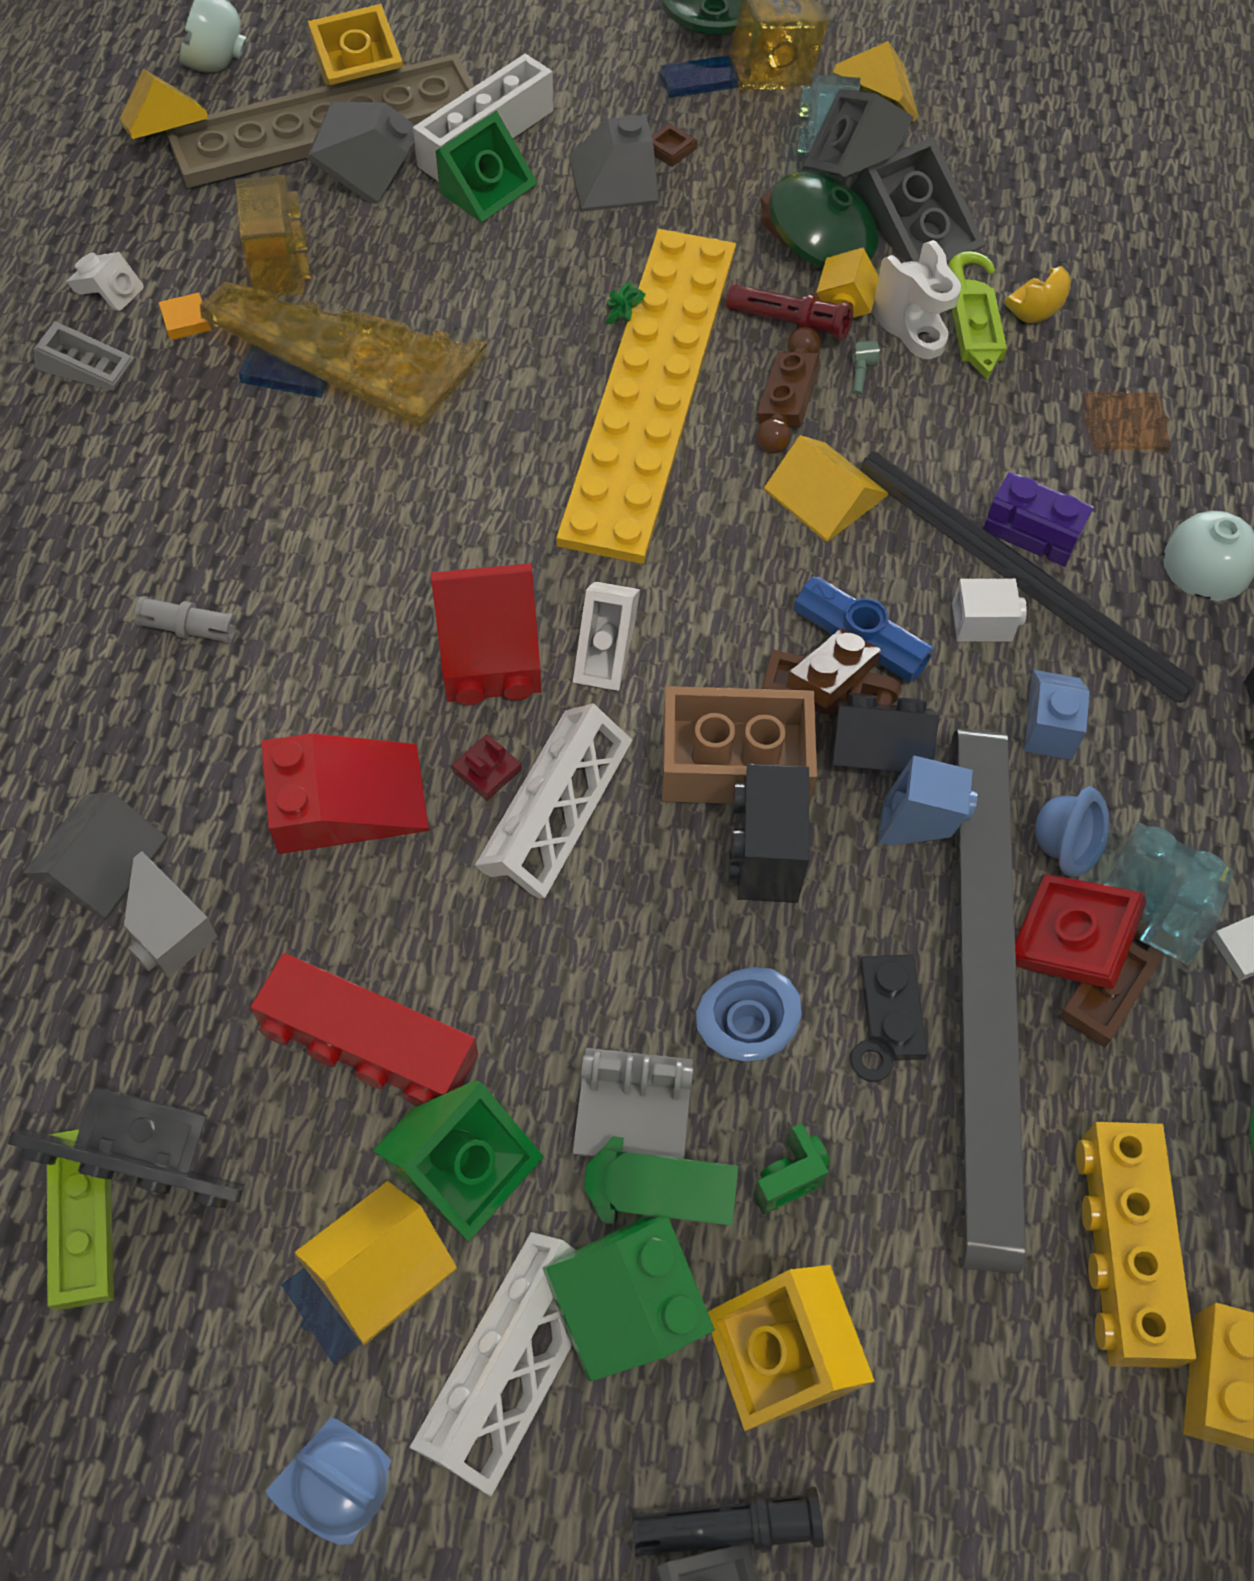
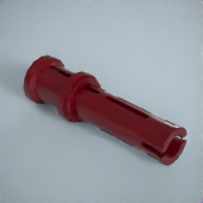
(809, 309)

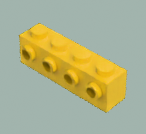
(1135, 1246)

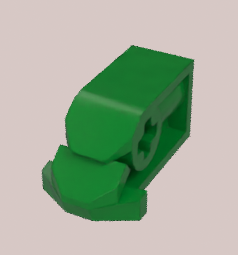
(659, 1186)

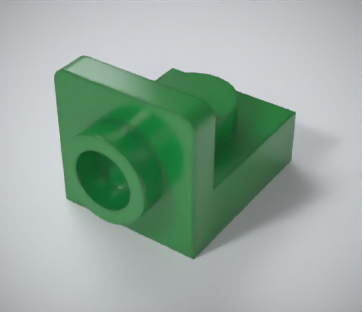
(786, 1181)

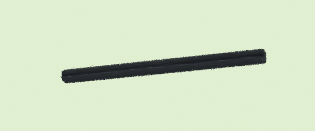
(1030, 578)

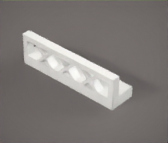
(539, 795)
(492, 1360)

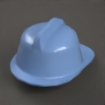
(333, 1483)

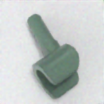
(865, 355)

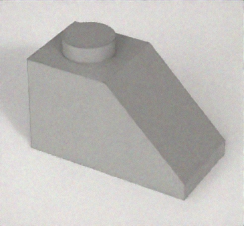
(163, 920)

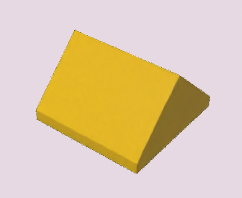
(881, 74)
(158, 107)
(822, 488)
(377, 1260)

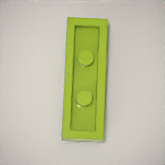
(78, 1235)

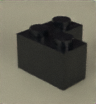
(773, 845)

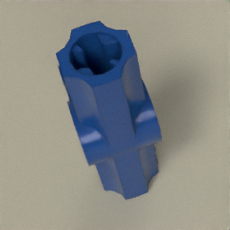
(867, 618)

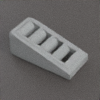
(51, 360)

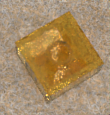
(777, 43)
(272, 235)

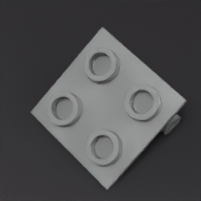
(633, 1099)

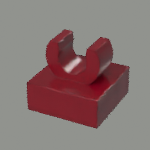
(486, 767)

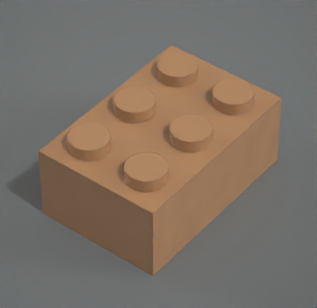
(721, 730)

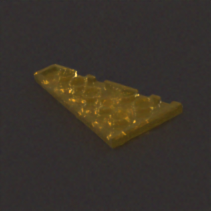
(353, 350)

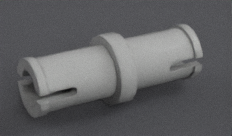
(185, 619)

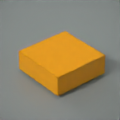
(183, 316)

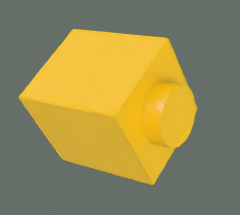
(849, 279)

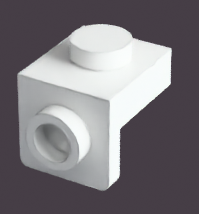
(107, 275)

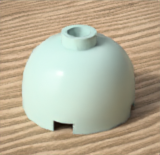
(212, 35)
(1211, 555)

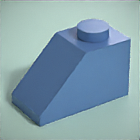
(1056, 714)
(927, 802)

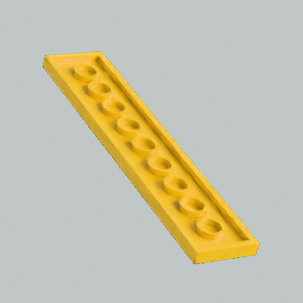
(647, 399)

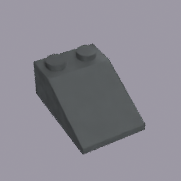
(918, 203)

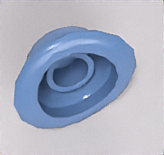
(1074, 830)
(749, 1014)

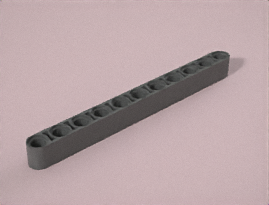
(986, 1009)

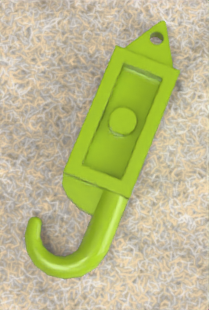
(977, 316)

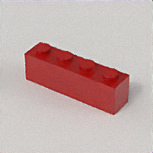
(362, 1031)

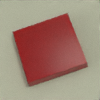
(1079, 930)

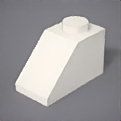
(605, 635)

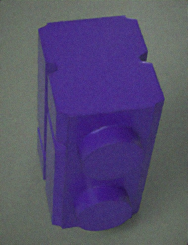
(1037, 518)

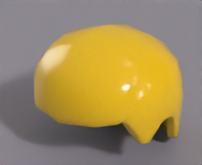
(1039, 299)

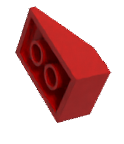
(487, 633)
(340, 790)

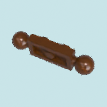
(788, 390)

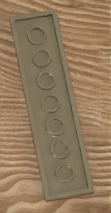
(286, 126)

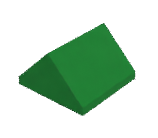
(483, 169)

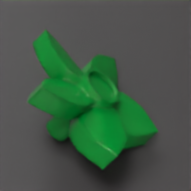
(623, 302)

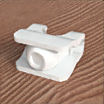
(911, 300)

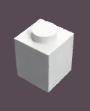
(987, 610)

